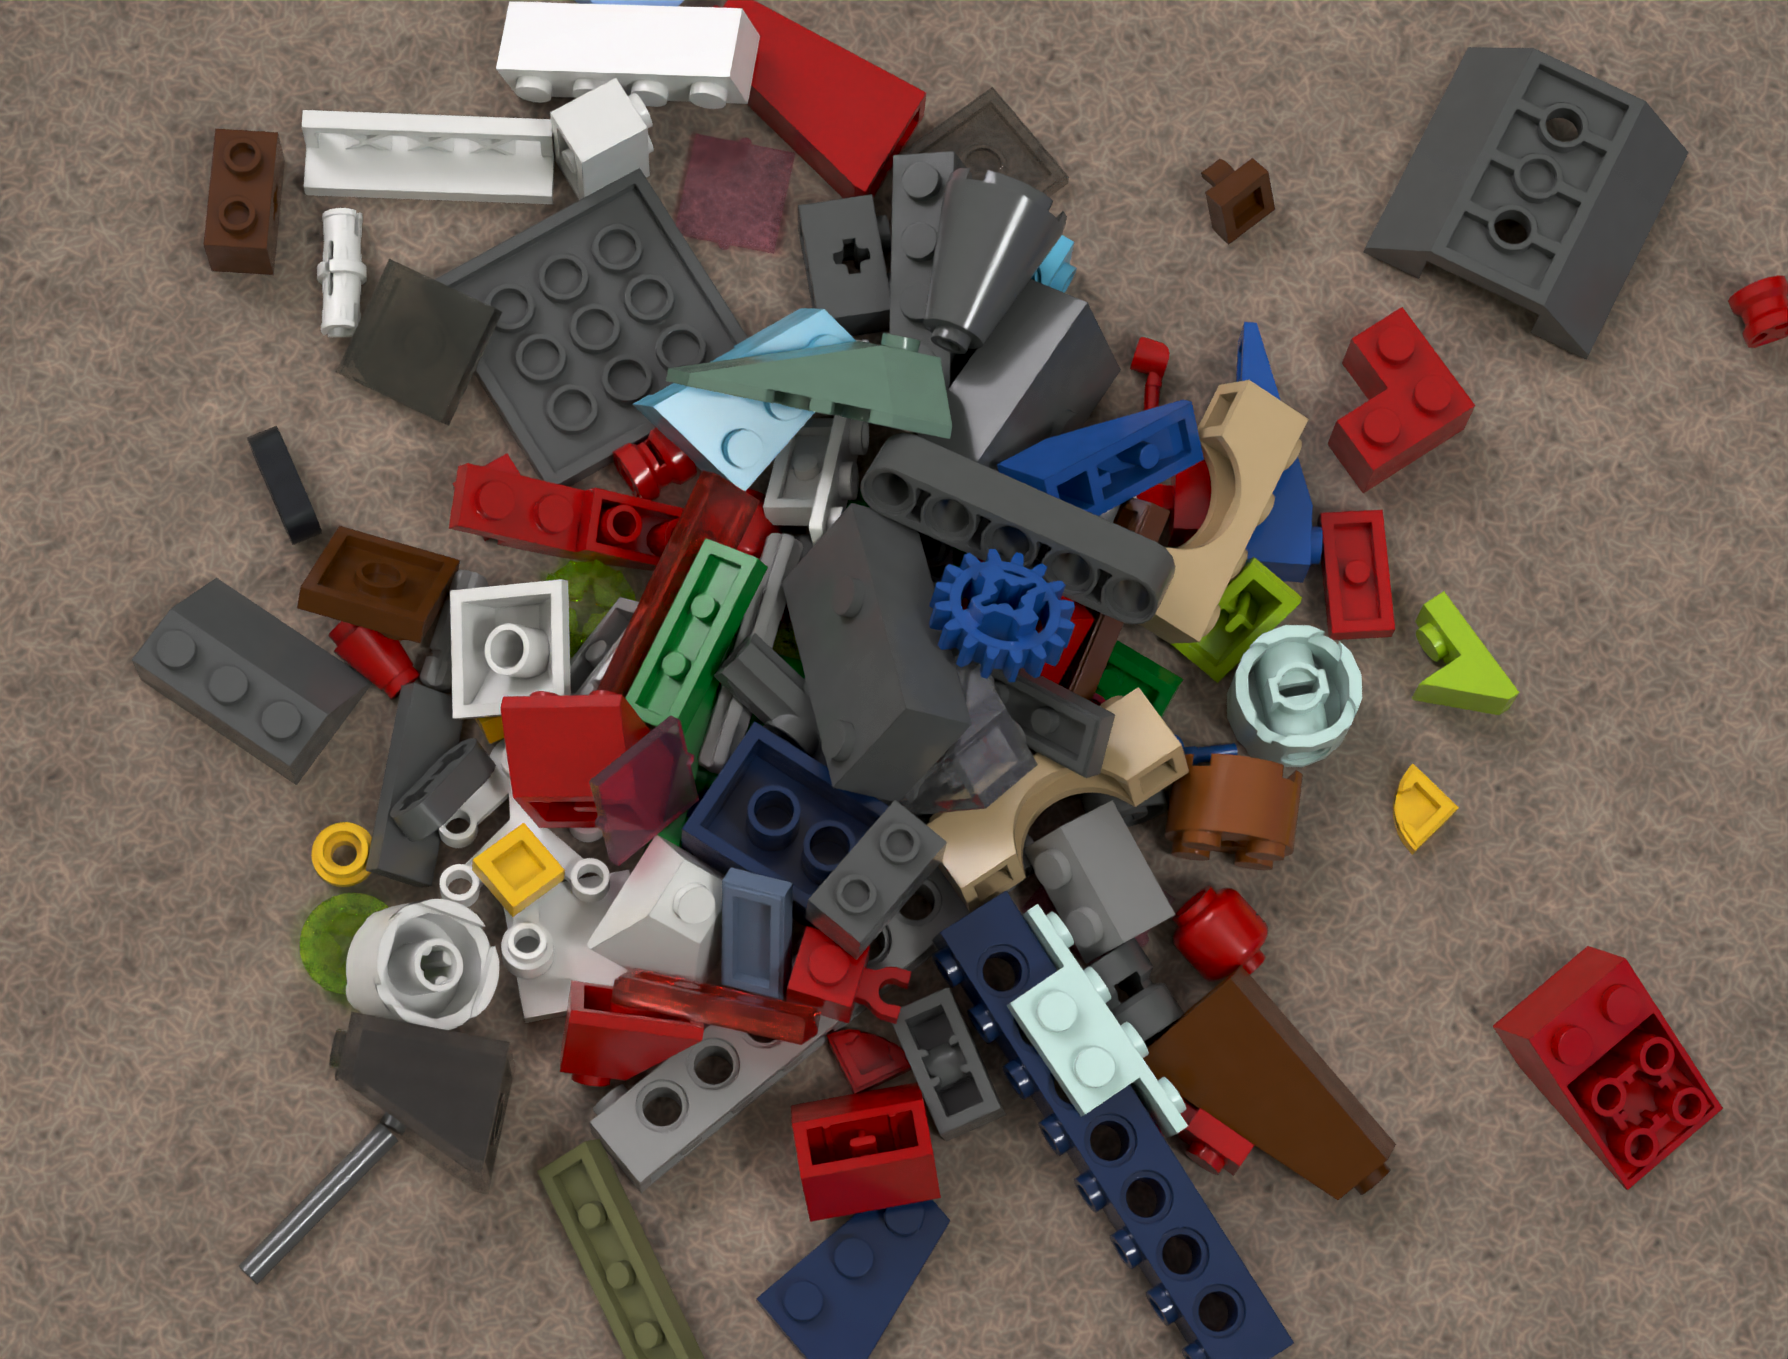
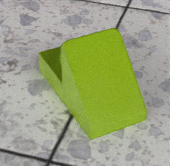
(1471, 673)

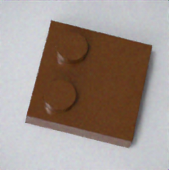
(378, 584)

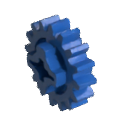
(1001, 615)

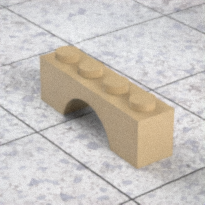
(1246, 446)
(988, 844)

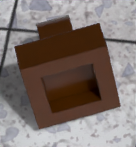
(1237, 197)

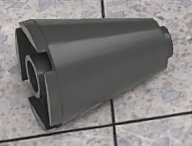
(985, 254)

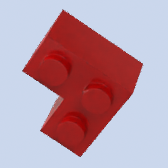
(1409, 405)

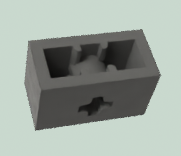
(845, 232)
(875, 879)
(947, 1064)

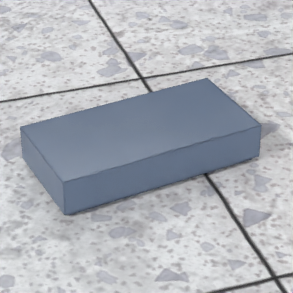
(756, 933)

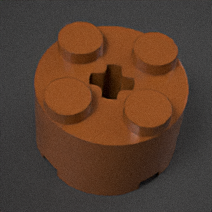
(1235, 809)

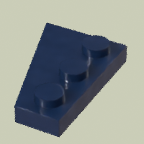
(854, 1281)

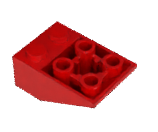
(1609, 1063)

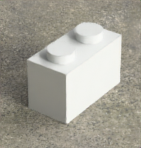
(601, 137)

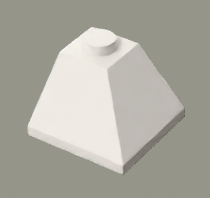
(508, 644)
(665, 916)

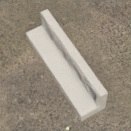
(358, 160)

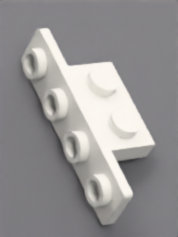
(816, 474)

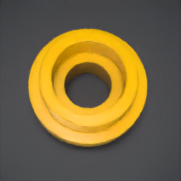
(334, 837)

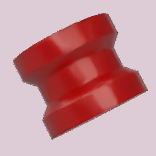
(1763, 310)

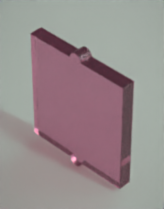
(735, 193)
(644, 790)

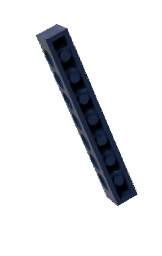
(1144, 1156)

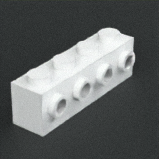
(651, 51)

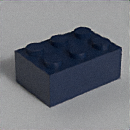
(778, 817)

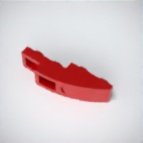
(561, 518)

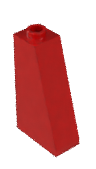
(829, 102)

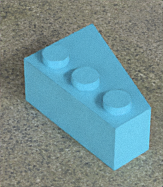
(737, 433)

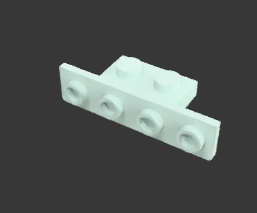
(1082, 1038)

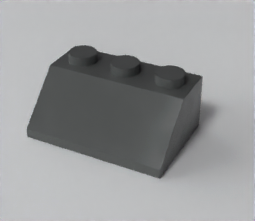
(250, 677)

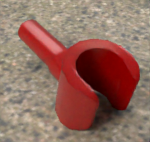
(1151, 359)

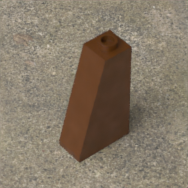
(1271, 1087)

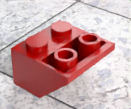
(561, 745)
(864, 1151)

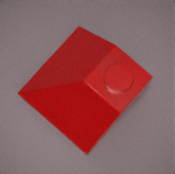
(615, 1039)

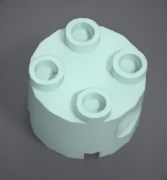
(1294, 696)

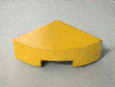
(1420, 809)

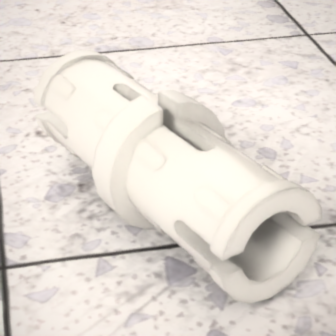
(341, 272)

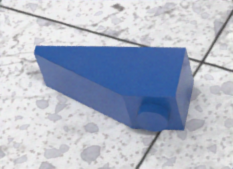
(1111, 459)

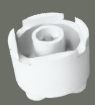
(428, 935)

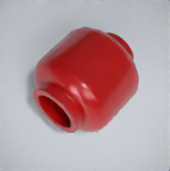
(1219, 933)

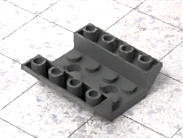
(1578, 200)

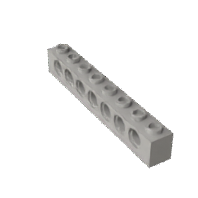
(652, 1150)

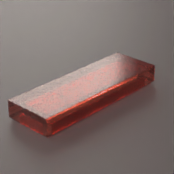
(716, 1005)

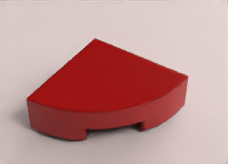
(867, 1058)

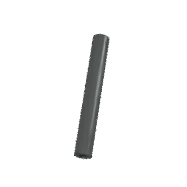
(318, 1203)

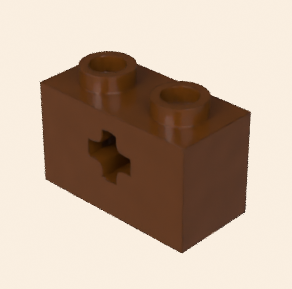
(244, 201)

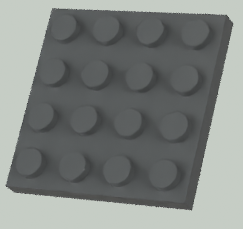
(592, 324)

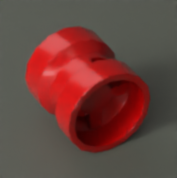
(653, 465)

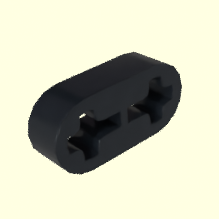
(284, 485)

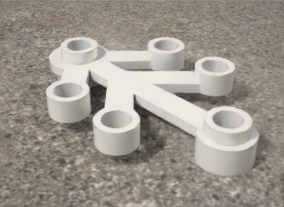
(526, 922)

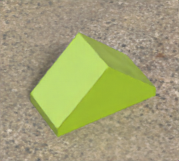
(1249, 607)

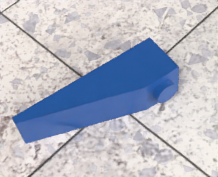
(1286, 537)

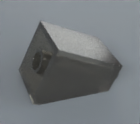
(430, 1089)

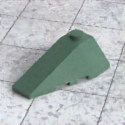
(852, 380)

